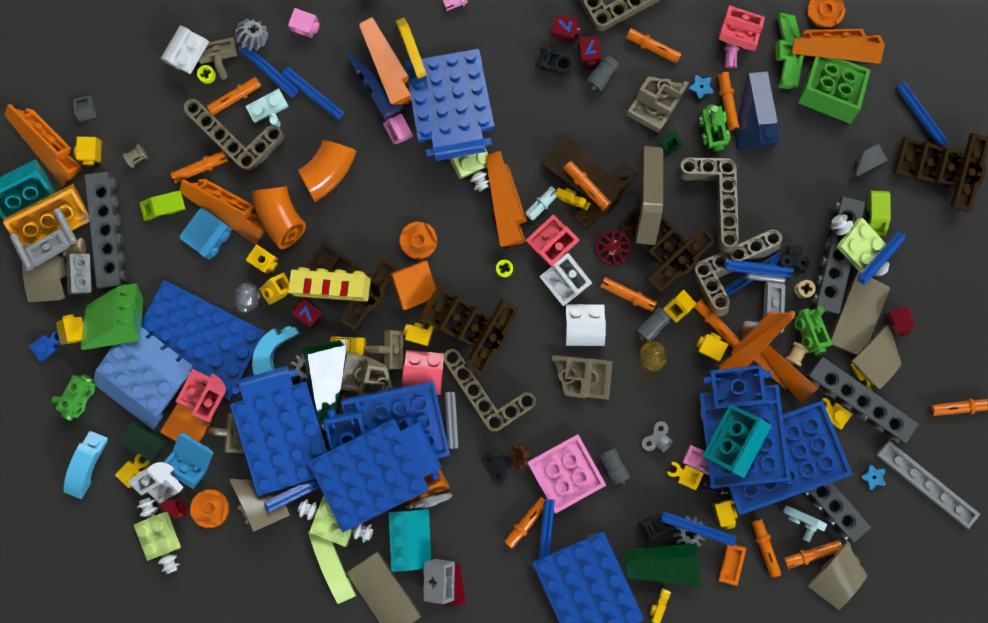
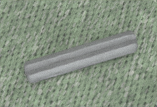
(451, 420)

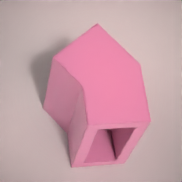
(398, 129)

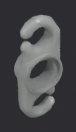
(428, 501)

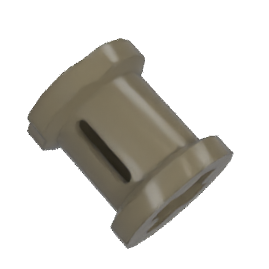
(135, 155)

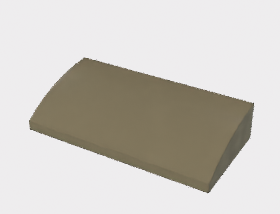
(858, 315)
(383, 591)

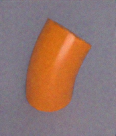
(326, 168)
(278, 216)

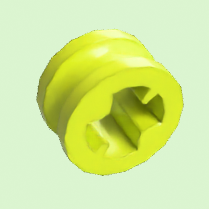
(200, 73)
(502, 263)

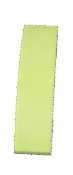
(332, 568)

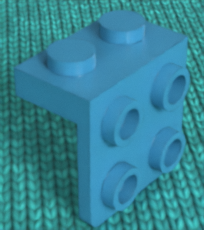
(205, 233)
(189, 460)

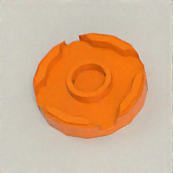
(825, 13)
(418, 240)
(209, 508)

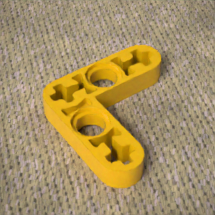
(412, 50)

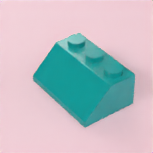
(23, 188)
(737, 440)
(409, 539)

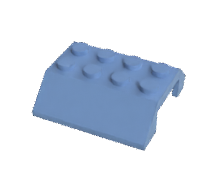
(142, 377)

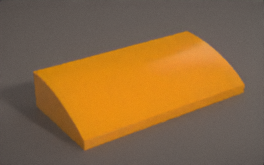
(39, 220)

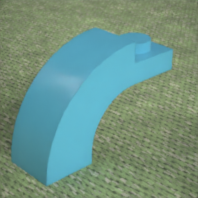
(267, 346)
(82, 464)

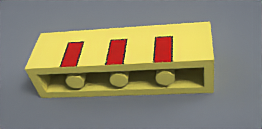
(329, 284)

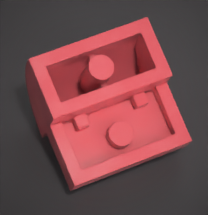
(741, 28)
(552, 240)
(423, 367)
(202, 394)

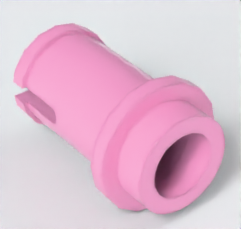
(451, 4)
(731, 55)

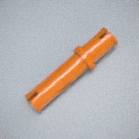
(653, 45)
(726, 93)
(233, 96)
(206, 163)
(580, 178)
(628, 294)
(720, 327)
(969, 406)
(523, 526)
(766, 547)
(807, 556)

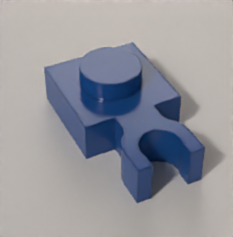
(45, 346)

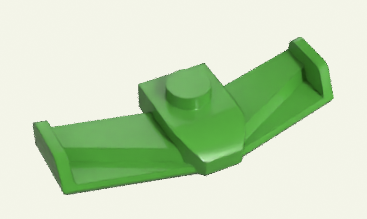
(792, 62)

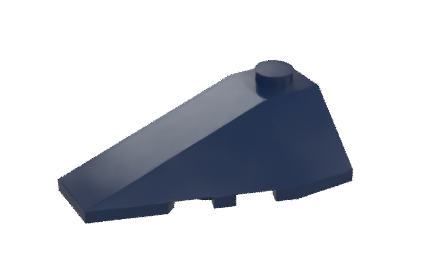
(376, 90)
(757, 115)

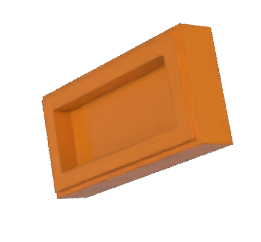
(732, 564)

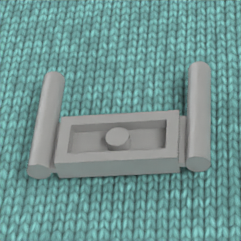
(46, 247)
(773, 295)

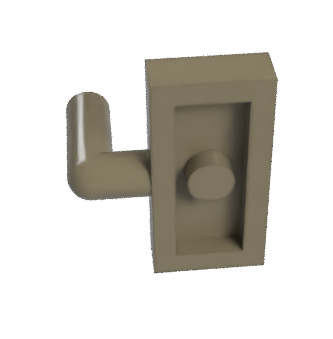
(217, 51)
(392, 349)
(232, 440)

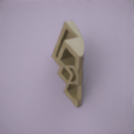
(656, 102)
(44, 281)
(879, 358)
(364, 375)
(584, 376)
(254, 506)
(839, 577)

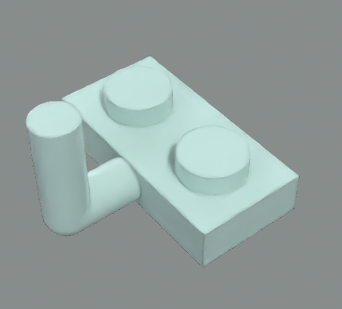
(267, 107)
(812, 523)

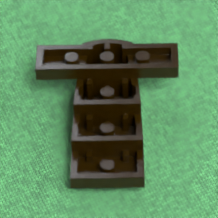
(945, 167)
(610, 186)
(671, 250)
(330, 259)
(469, 325)

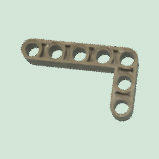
(608, 13)
(229, 140)
(651, 195)
(723, 196)
(715, 272)
(482, 396)

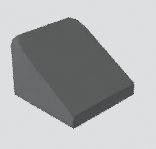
(84, 108)

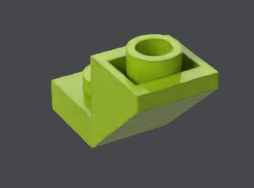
(162, 205)
(880, 211)

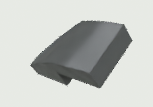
(869, 159)

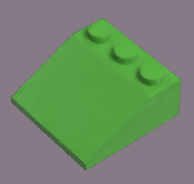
(835, 88)
(113, 318)

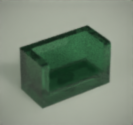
(143, 441)

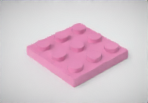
(566, 473)

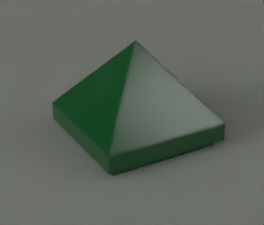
(670, 142)

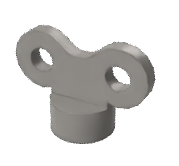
(658, 438)

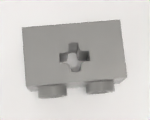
(78, 274)
(439, 581)

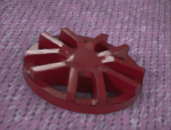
(613, 247)

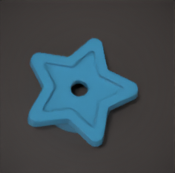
(701, 91)
(868, 477)

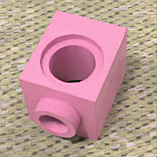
(303, 23)

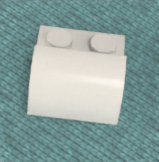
(184, 50)
(566, 279)
(585, 325)
(157, 482)

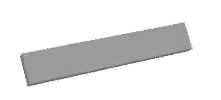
(927, 484)

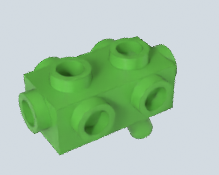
(713, 123)
(813, 330)
(75, 396)

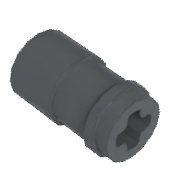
(601, 75)
(653, 325)
(615, 468)

